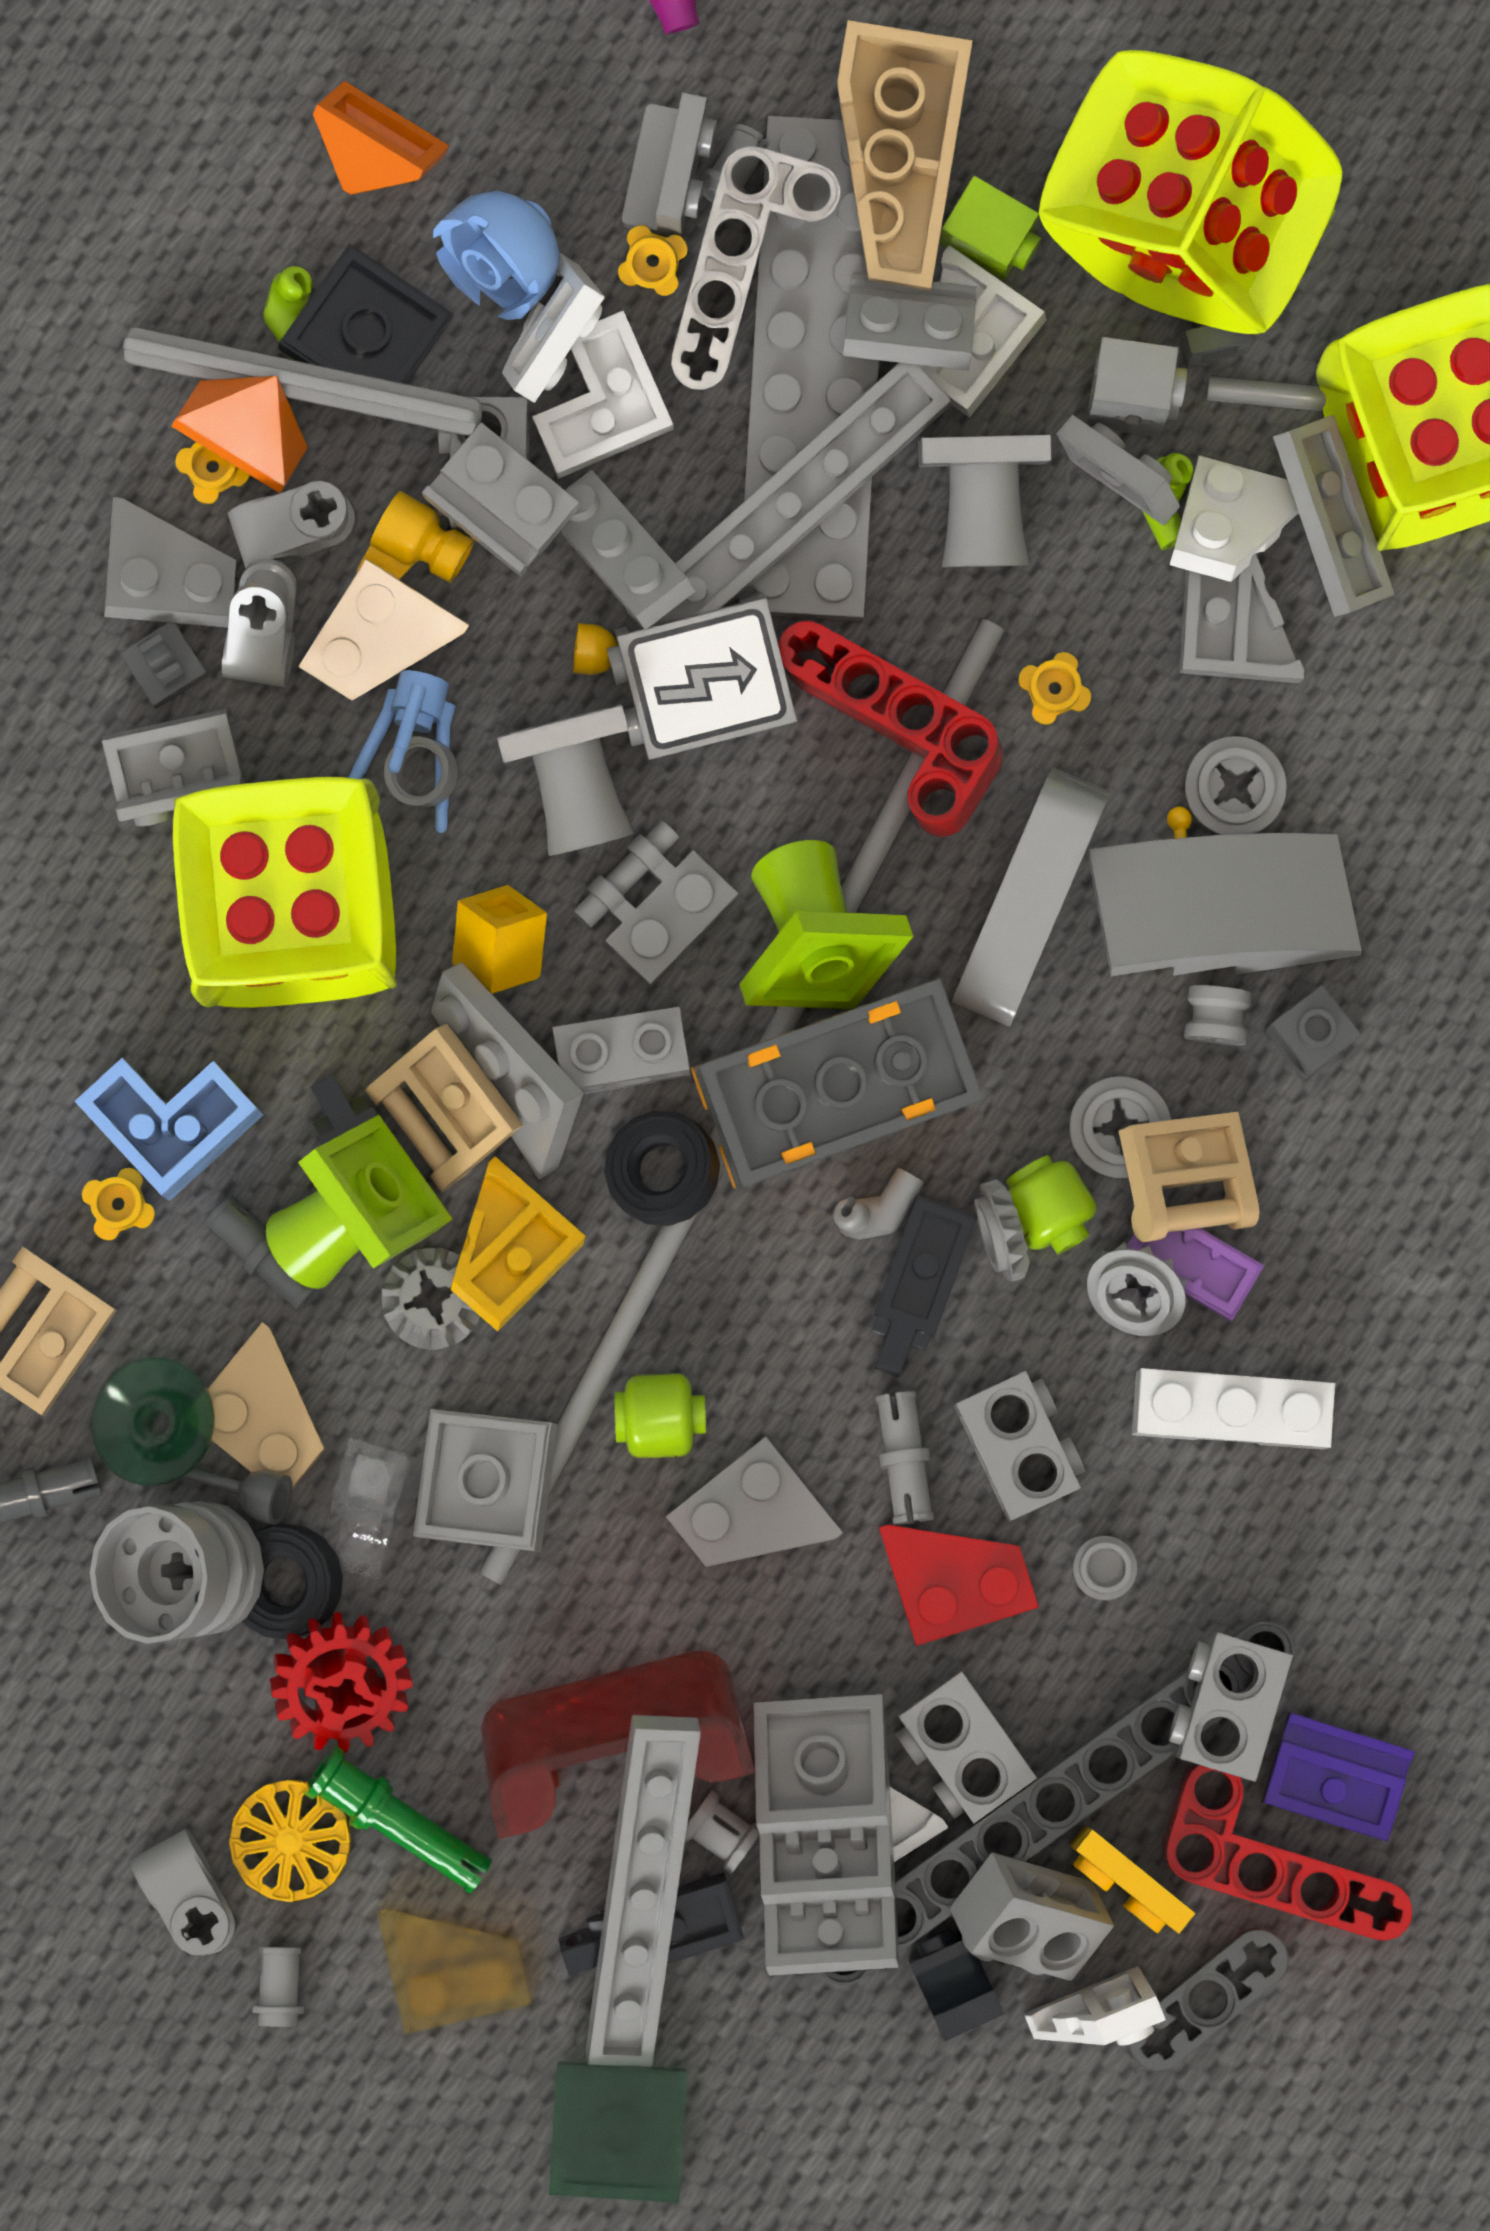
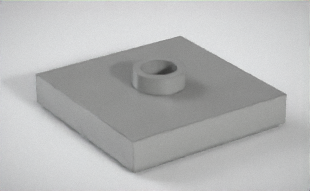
(485, 1480)

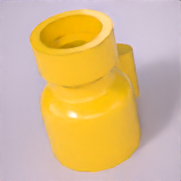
(413, 534)

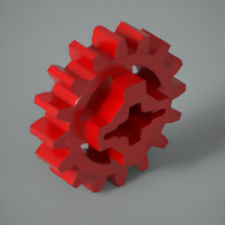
(335, 1674)

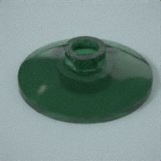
(126, 1415)

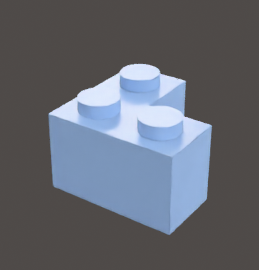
(170, 1139)

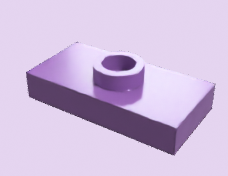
(1214, 1270)

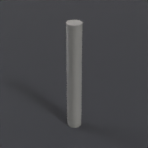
(1265, 393)

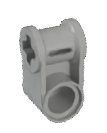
(284, 525)
(259, 630)
(179, 1882)

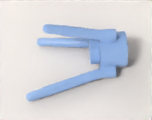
(416, 706)

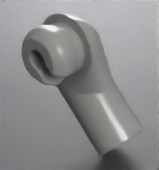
(878, 1214)

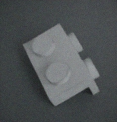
(665, 166)
(169, 761)

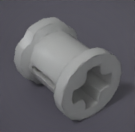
(721, 1831)

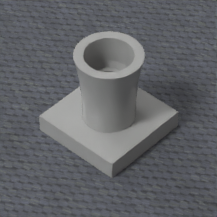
(984, 495)
(574, 777)

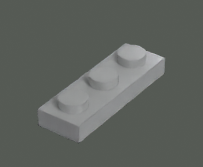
(1333, 515)
(623, 553)

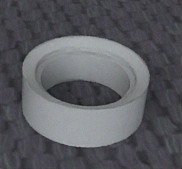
(447, 782)

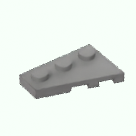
(514, 1063)

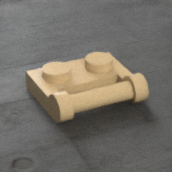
(456, 1098)
(1184, 1155)
(54, 1337)

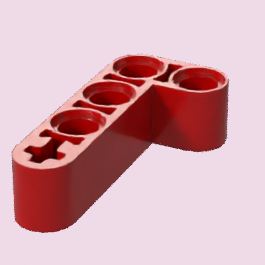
(885, 712)
(1288, 1867)

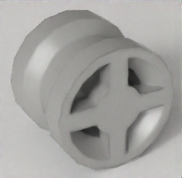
(1217, 1015)

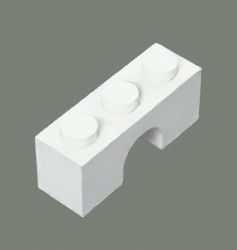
(1233, 1408)

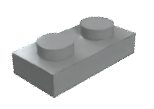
(1103, 457)

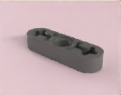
(1255, 1980)

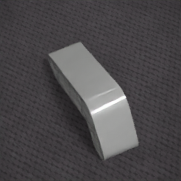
(738, 270)
(1030, 896)

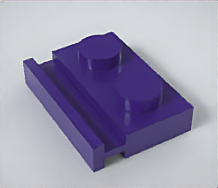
(1338, 1776)

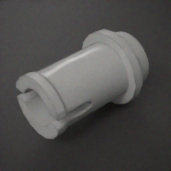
(743, 169)
(278, 1987)

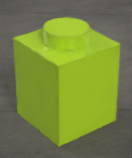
(992, 229)

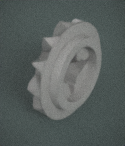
(1237, 757)
(1095, 1109)
(1001, 1231)
(1125, 1306)
(418, 1325)

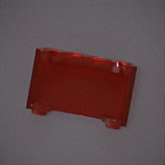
(591, 1719)

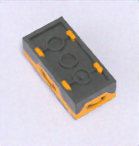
(837, 1083)

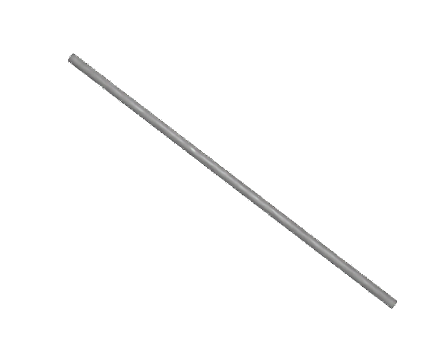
(783, 1021)

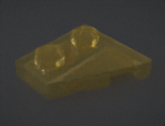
(450, 1970)

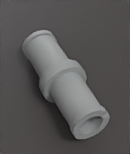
(904, 1458)

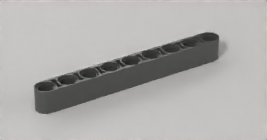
(1085, 1792)

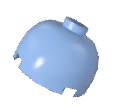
(495, 239)

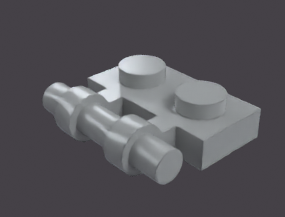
(670, 917)

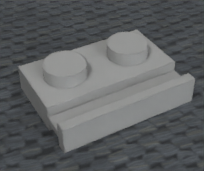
(910, 323)
(501, 499)

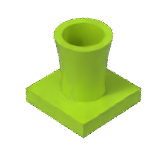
(820, 950)
(364, 1202)

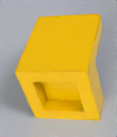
(500, 938)

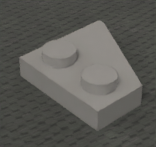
(164, 572)
(1235, 629)
(752, 1511)

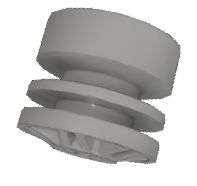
(176, 1571)

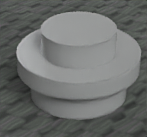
(1104, 1568)

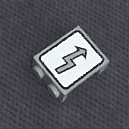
(703, 678)

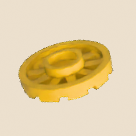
(289, 1842)

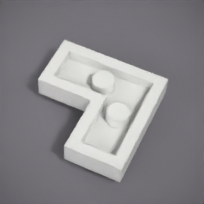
(616, 412)

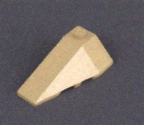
(901, 129)

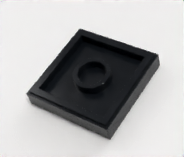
(366, 322)

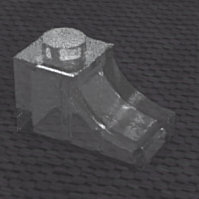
(367, 1506)

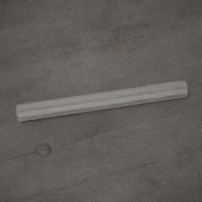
(305, 381)

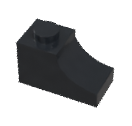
(954, 1984)

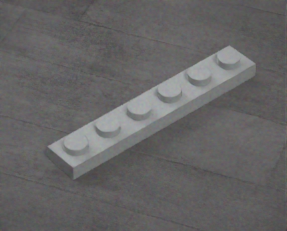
(808, 489)
(642, 1890)

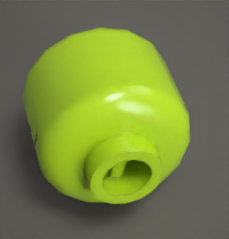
(1051, 1204)
(658, 1415)

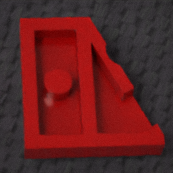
(955, 1581)

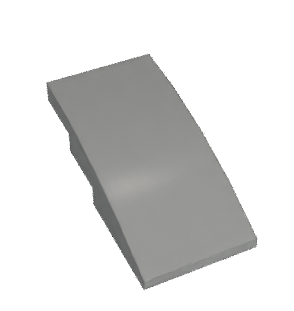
(1224, 903)
(825, 1835)

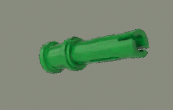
(372, 1804)

